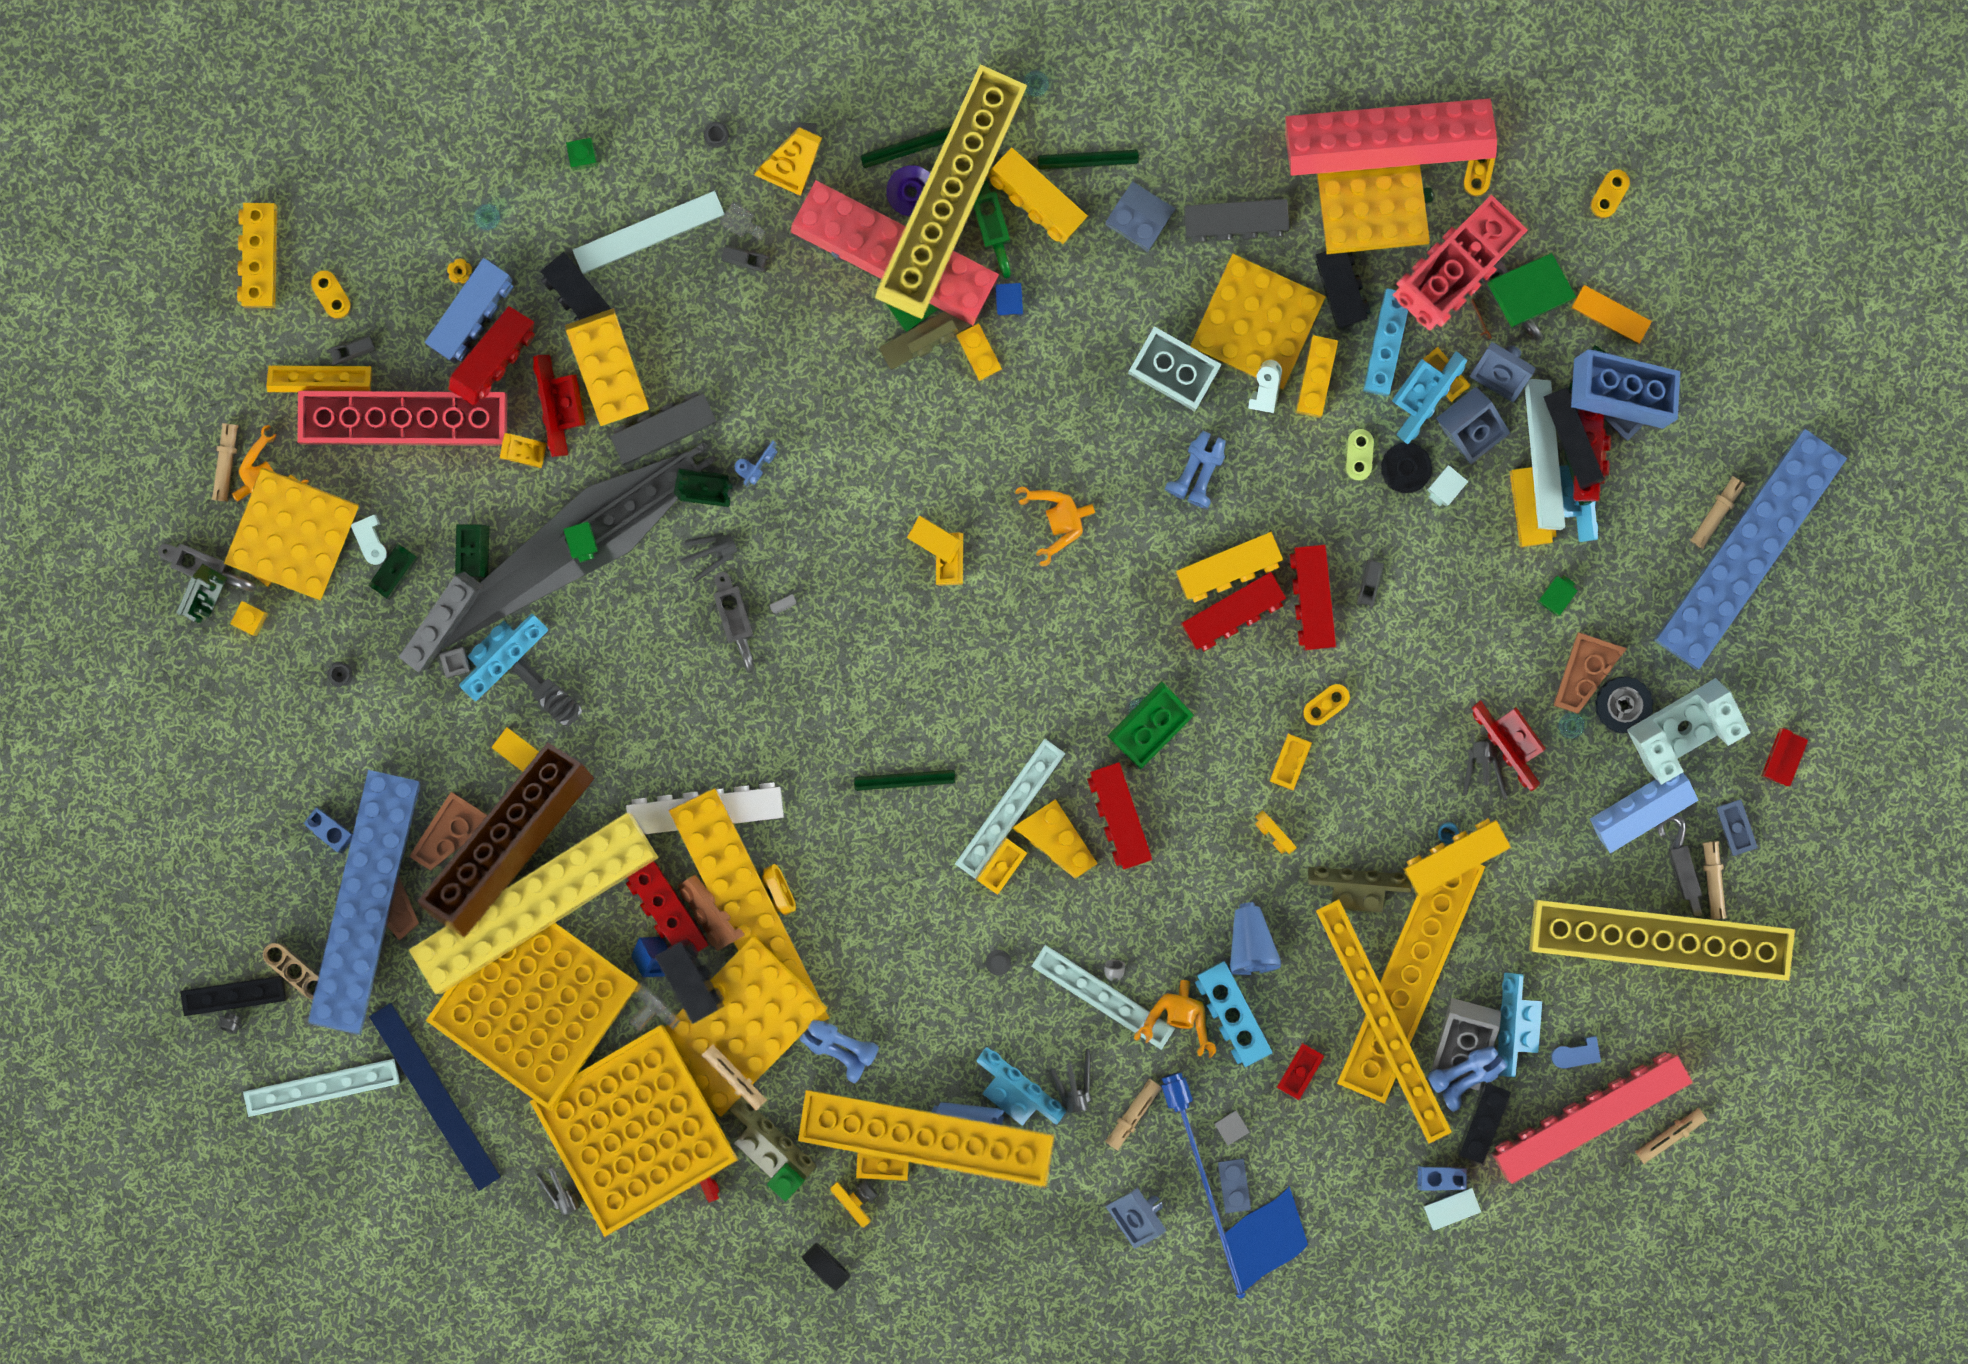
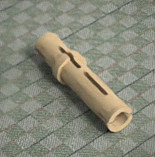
(225, 462)
(1717, 512)
(1714, 879)
(734, 1077)
(1133, 1114)
(1696, 1117)

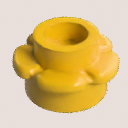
(459, 264)

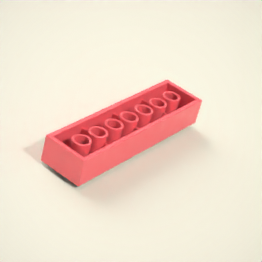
(1390, 137)
(870, 241)
(400, 418)
(1591, 1118)

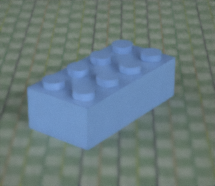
(469, 311)
(1625, 389)

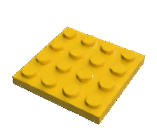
(1373, 209)
(1257, 319)
(291, 534)

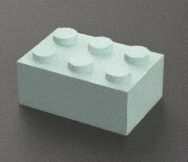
(1174, 368)

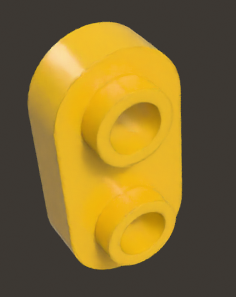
(1478, 171)
(1610, 193)
(330, 294)
(1326, 704)
(1282, 842)
(782, 896)

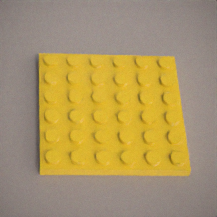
(536, 1011)
(635, 1131)

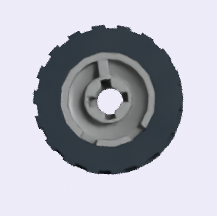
(1621, 689)

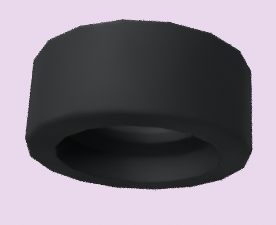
(826, 1266)

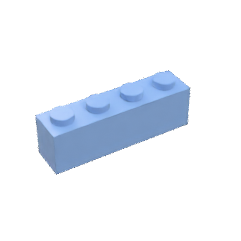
(1642, 811)

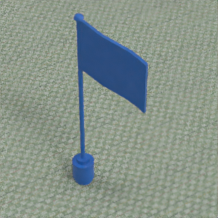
(1262, 1237)

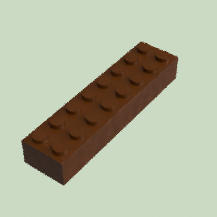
(505, 840)

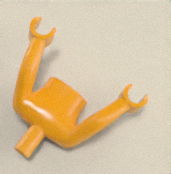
(249, 473)
(1063, 518)
(1181, 1013)

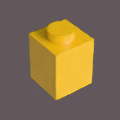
(249, 618)

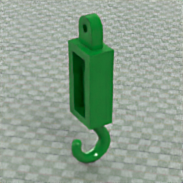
(993, 228)

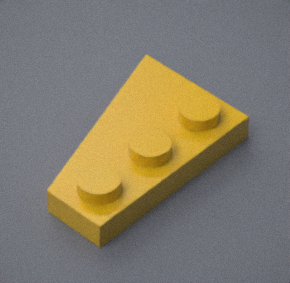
(791, 161)
(1056, 837)

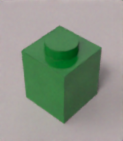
(581, 154)
(581, 541)
(1558, 595)
(785, 1182)

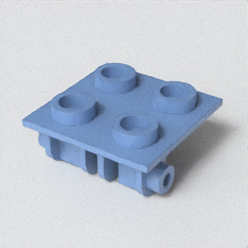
(753, 473)

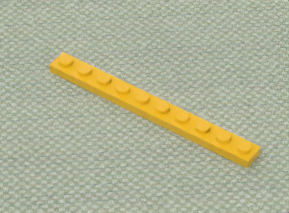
(1383, 1021)

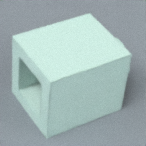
(1446, 486)

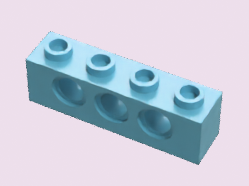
(1385, 345)
(1258, 1046)

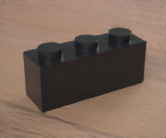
(573, 288)
(1342, 288)
(690, 980)
(1483, 1122)

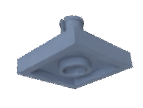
(1503, 371)
(1137, 1217)

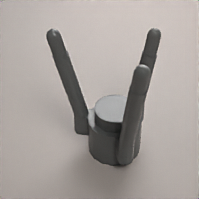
(722, 547)
(1483, 753)
(1075, 1099)
(565, 1200)

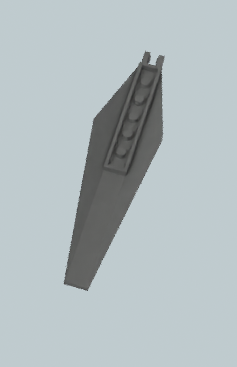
(619, 516)

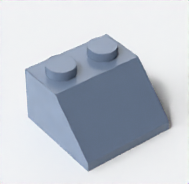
(1140, 216)
(1473, 425)

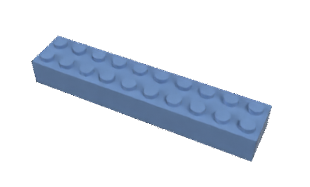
(1750, 549)
(364, 902)

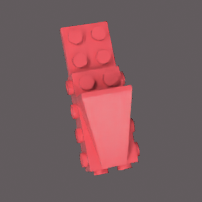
(1459, 264)

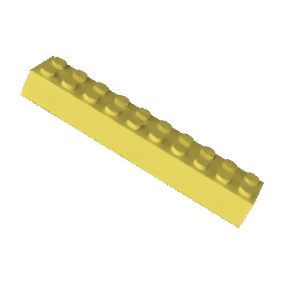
(950, 191)
(536, 903)
(1661, 940)

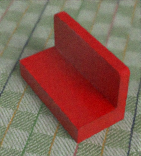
(1784, 757)

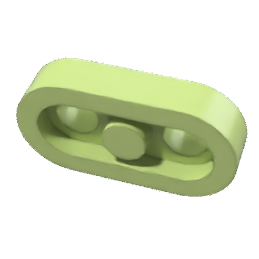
(1359, 454)

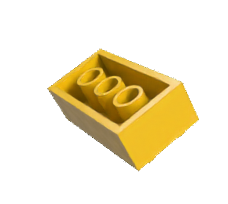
(607, 367)

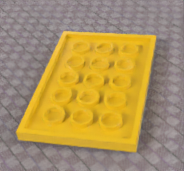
(760, 1020)

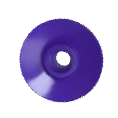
(900, 182)

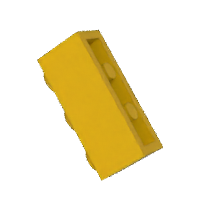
(1316, 376)
(1525, 510)

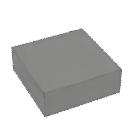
(783, 604)
(455, 662)
(1231, 1127)

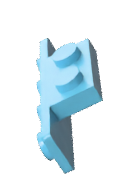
(1423, 391)
(1585, 514)
(499, 653)
(1518, 1023)
(1015, 1092)

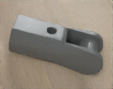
(740, 257)
(355, 349)
(1371, 579)

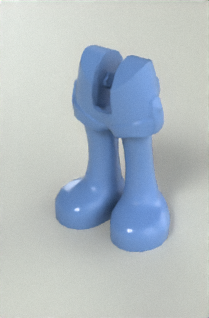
(1210, 461)
(820, 1040)
(1485, 1067)

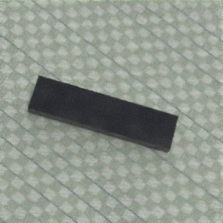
(1574, 438)
(233, 995)

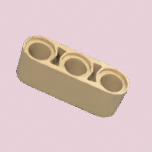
(283, 966)

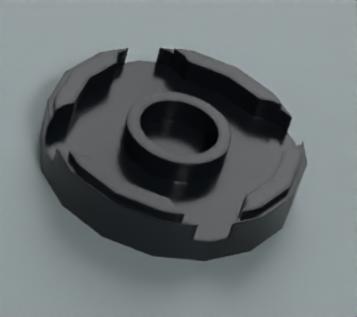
(1406, 475)

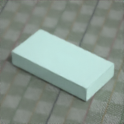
(1452, 1209)

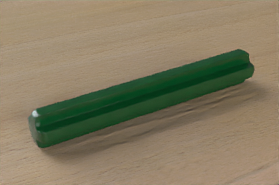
(904, 148)
(1088, 159)
(904, 780)

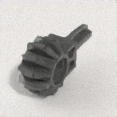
(549, 695)

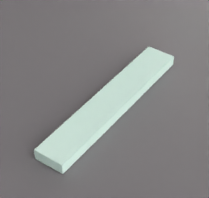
(648, 232)
(1544, 456)
(1010, 808)
(1099, 994)
(321, 1087)

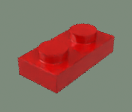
(1300, 1071)

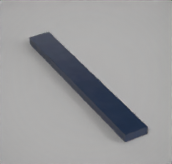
(435, 1096)

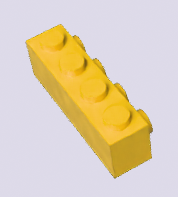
(1036, 196)
(258, 255)
(1230, 565)
(1457, 857)

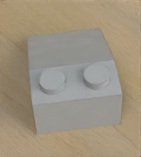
(1465, 1030)

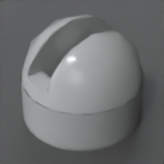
(1114, 969)

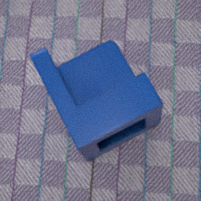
(1009, 299)
(645, 953)

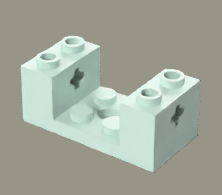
(1709, 713)

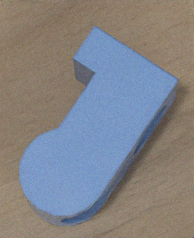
(329, 830)
(1578, 1055)
(1441, 1178)

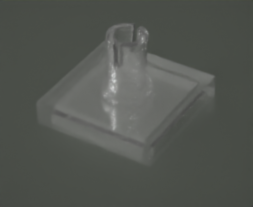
(652, 1007)

